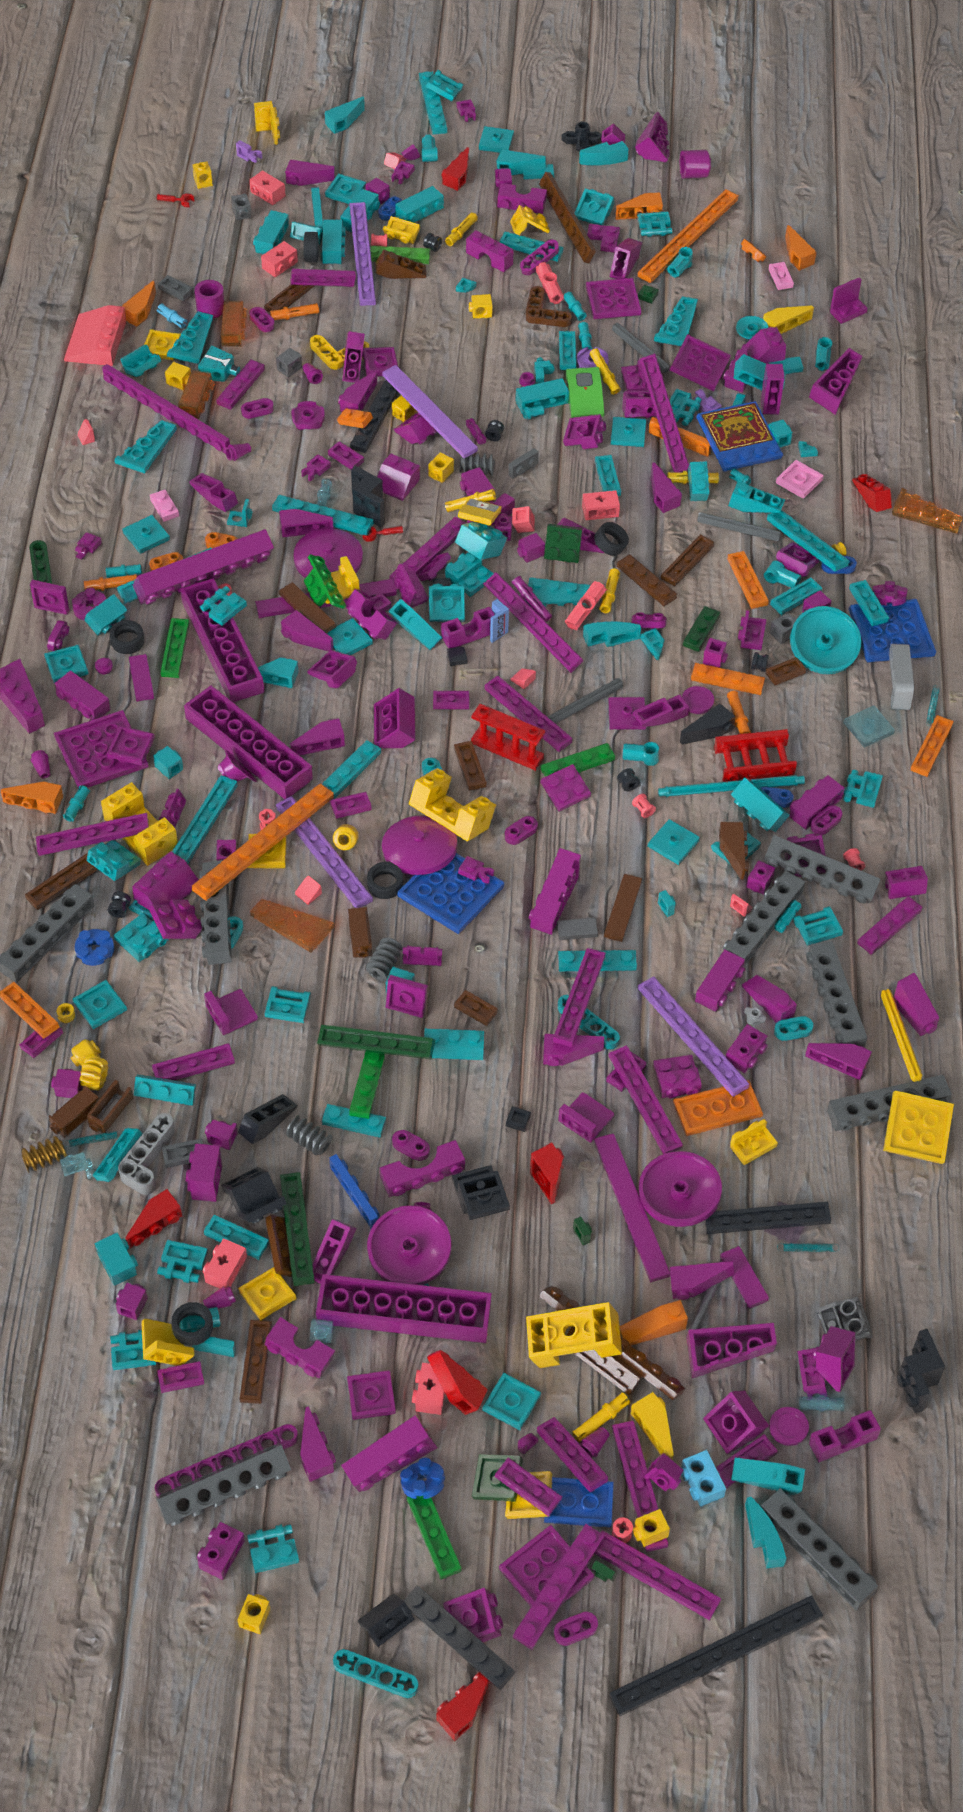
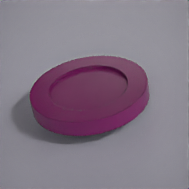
(698, 699)
(789, 1426)

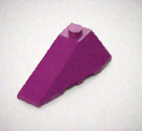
(653, 140)

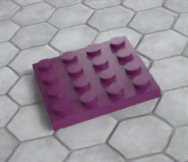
(86, 750)

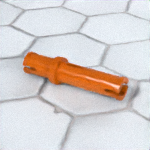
(287, 313)
(102, 584)
(741, 720)

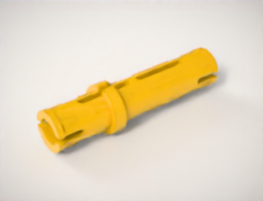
(457, 232)
(608, 376)
(677, 477)
(458, 503)
(609, 595)
(607, 1412)

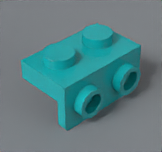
(139, 361)

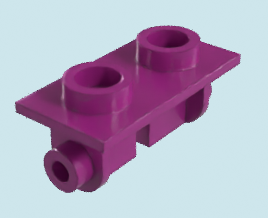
(174, 806)
(422, 956)

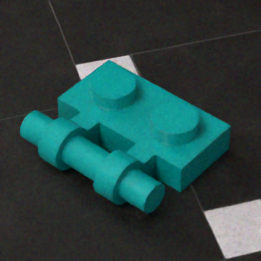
(654, 220)
(679, 401)
(226, 609)
(868, 790)
(182, 1255)
(126, 1355)
(276, 1554)

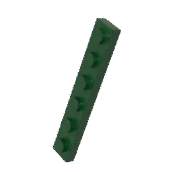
(376, 1042)
(297, 1229)

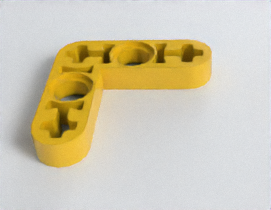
(320, 344)

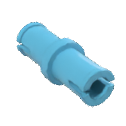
(172, 316)

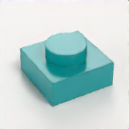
(666, 903)

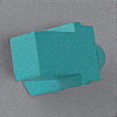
(542, 368)

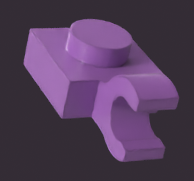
(245, 152)
(707, 404)

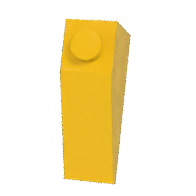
(788, 317)
(653, 1420)

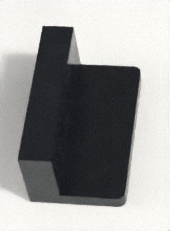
(386, 1619)

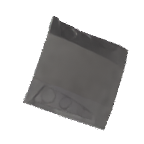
(846, 1315)

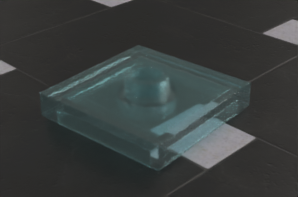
(869, 726)

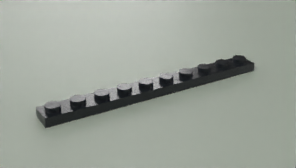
(715, 1655)

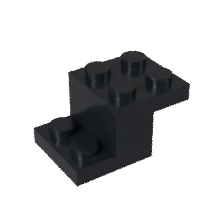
(367, 495)
(480, 1192)
(254, 1195)
(920, 1371)

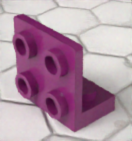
(845, 301)
(410, 587)
(230, 1010)
(585, 1116)

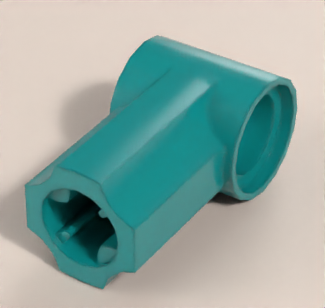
(429, 149)
(681, 262)
(823, 353)
(777, 573)
(647, 753)
(195, 1323)

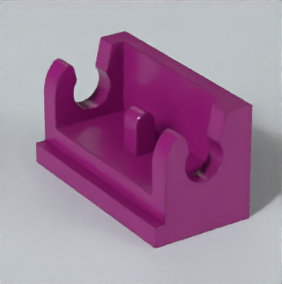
(906, 882)
(812, 1380)

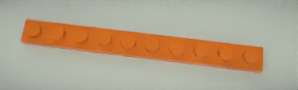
(688, 235)
(262, 842)

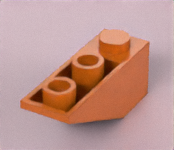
(641, 204)
(799, 251)
(140, 304)
(38, 796)

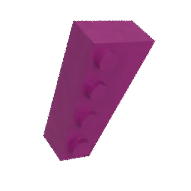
(835, 382)
(19, 696)
(555, 891)
(725, 1346)
(389, 1454)

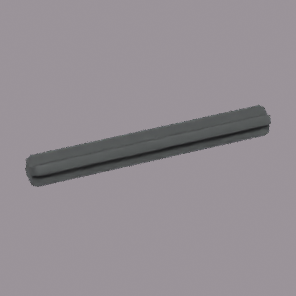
(638, 345)
(738, 526)
(586, 700)

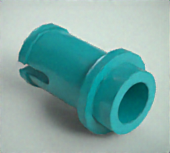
(532, 411)
(738, 476)

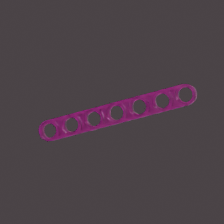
(233, 1453)

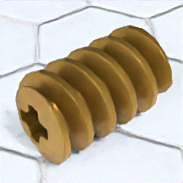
(43, 1153)

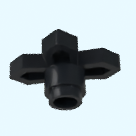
(582, 136)

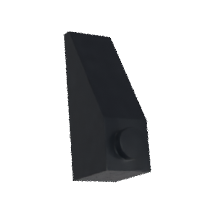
(709, 726)
(265, 1118)

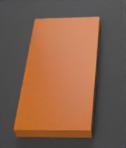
(716, 1109)

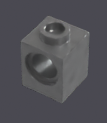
(241, 206)
(289, 362)
(782, 628)

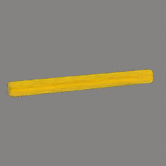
(901, 1035)

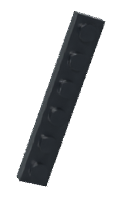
(379, 410)
(768, 1218)
(459, 1638)

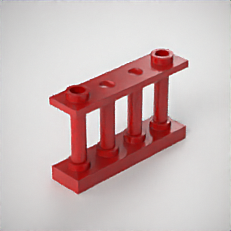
(755, 741)
(503, 746)

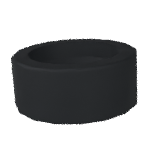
(311, 247)
(605, 544)
(123, 627)
(384, 868)
(197, 1337)

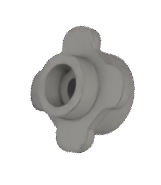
(755, 1020)

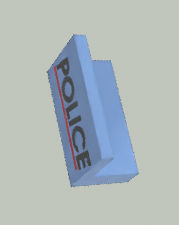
(499, 621)

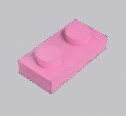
(781, 275)
(164, 505)

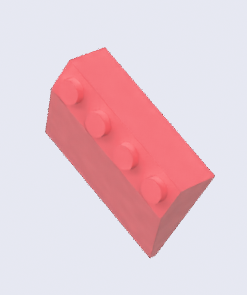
(97, 336)

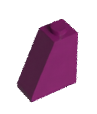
(625, 257)
(916, 1005)

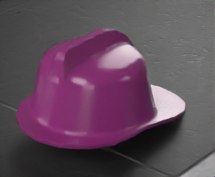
(232, 769)

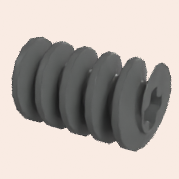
(474, 462)
(384, 958)
(307, 1137)

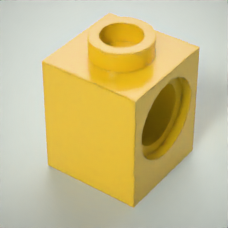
(202, 175)
(481, 306)
(177, 375)
(402, 409)
(441, 467)
(653, 1519)
(250, 1622)

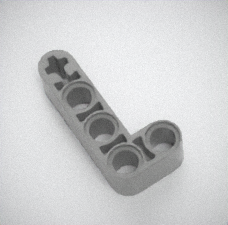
(901, 676)
(160, 1130)

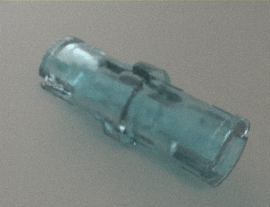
(324, 492)
(821, 1403)

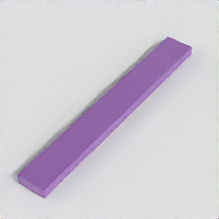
(362, 254)
(430, 411)
(329, 859)
(693, 1036)

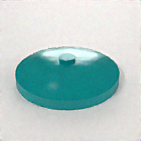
(825, 640)

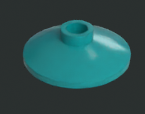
(750, 325)

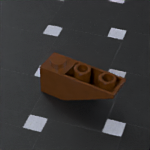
(398, 267)
(732, 845)

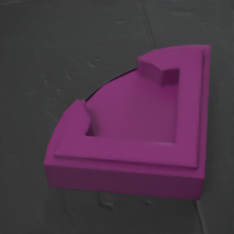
(411, 153)
(527, 1442)

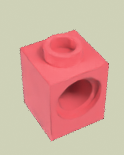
(523, 519)

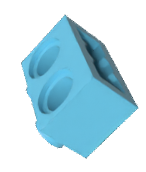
(707, 1477)

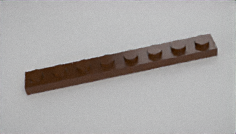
(567, 217)
(635, 1359)

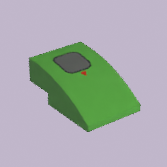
(585, 392)

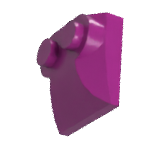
(796, 559)
(334, 668)

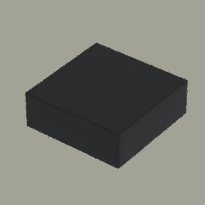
(457, 656)
(518, 1119)

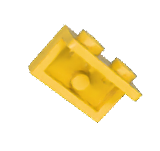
(401, 230)
(752, 1142)

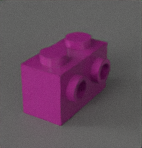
(637, 404)
(746, 1048)
(220, 1550)

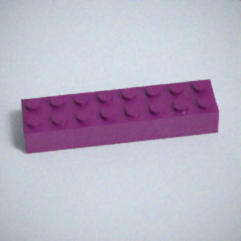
(203, 566)
(223, 645)
(248, 742)
(404, 1308)

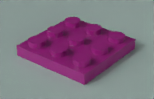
(613, 298)
(700, 362)
(536, 1562)

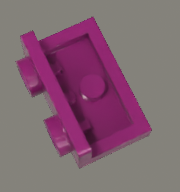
(752, 632)

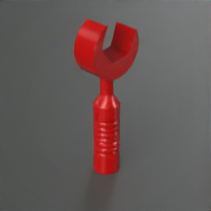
(184, 198)
(386, 531)

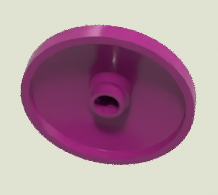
(331, 546)
(419, 845)
(680, 1189)
(409, 1245)

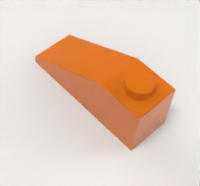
(655, 1323)

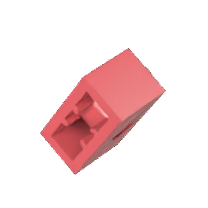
(267, 187)
(279, 259)
(600, 505)
(225, 1264)
(428, 1400)

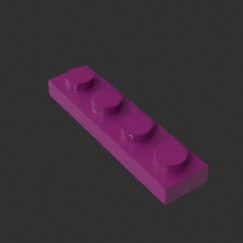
(322, 277)
(240, 384)
(889, 925)
(194, 1063)
(572, 1454)

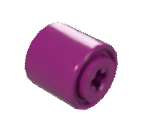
(694, 164)
(209, 297)

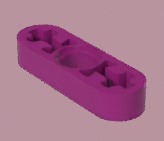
(551, 253)

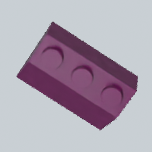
(394, 720)
(165, 881)

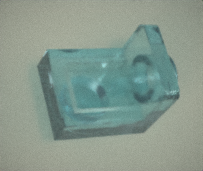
(76, 1163)
(321, 1330)

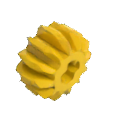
(94, 1073)

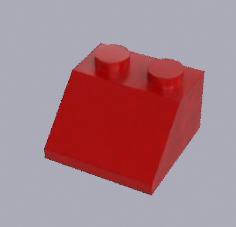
(546, 1170)

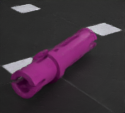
(531, 598)

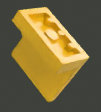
(266, 119)
(526, 215)
(345, 578)
(161, 1344)

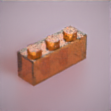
(233, 323)
(196, 393)

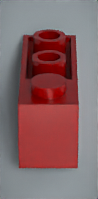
(456, 173)
(873, 492)
(156, 1215)
(459, 1386)
(461, 1711)

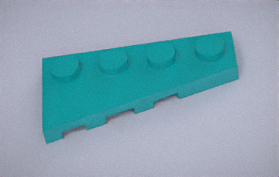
(678, 323)
(193, 339)
(147, 448)
(557, 591)

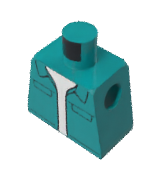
(219, 364)

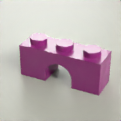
(510, 199)
(479, 244)
(360, 606)
(456, 634)
(312, 1360)
(830, 1442)

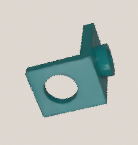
(246, 514)

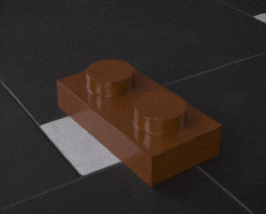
(785, 671)
(475, 1007)

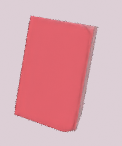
(393, 159)
(86, 433)
(524, 677)
(309, 890)
(740, 905)

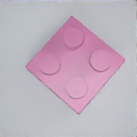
(799, 479)

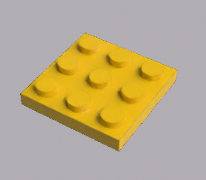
(918, 1127)

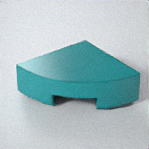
(466, 285)
(807, 450)

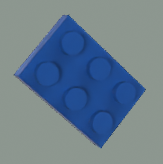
(580, 1505)

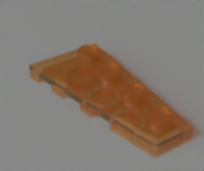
(919, 511)
(293, 924)

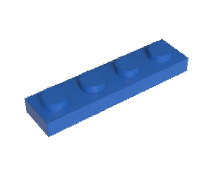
(351, 1187)

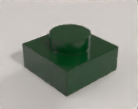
(648, 294)
(582, 1230)
(603, 1572)

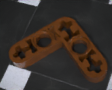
(563, 318)

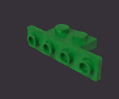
(321, 584)

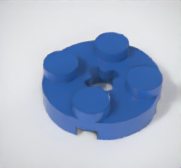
(94, 937)
(424, 1468)

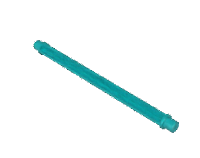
(729, 786)

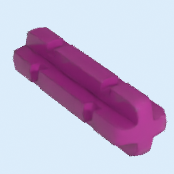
(476, 431)

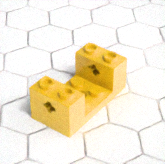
(431, 799)
(153, 841)
(594, 1326)

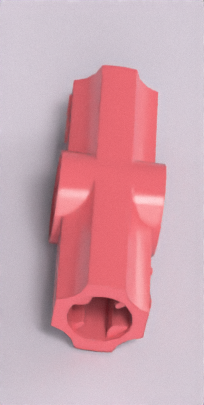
(549, 283)
(590, 598)

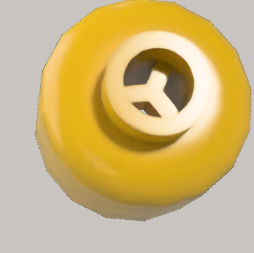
(345, 837)
(84, 1050)

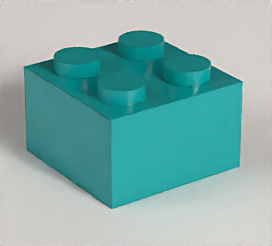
(481, 540)

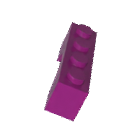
(400, 1178)

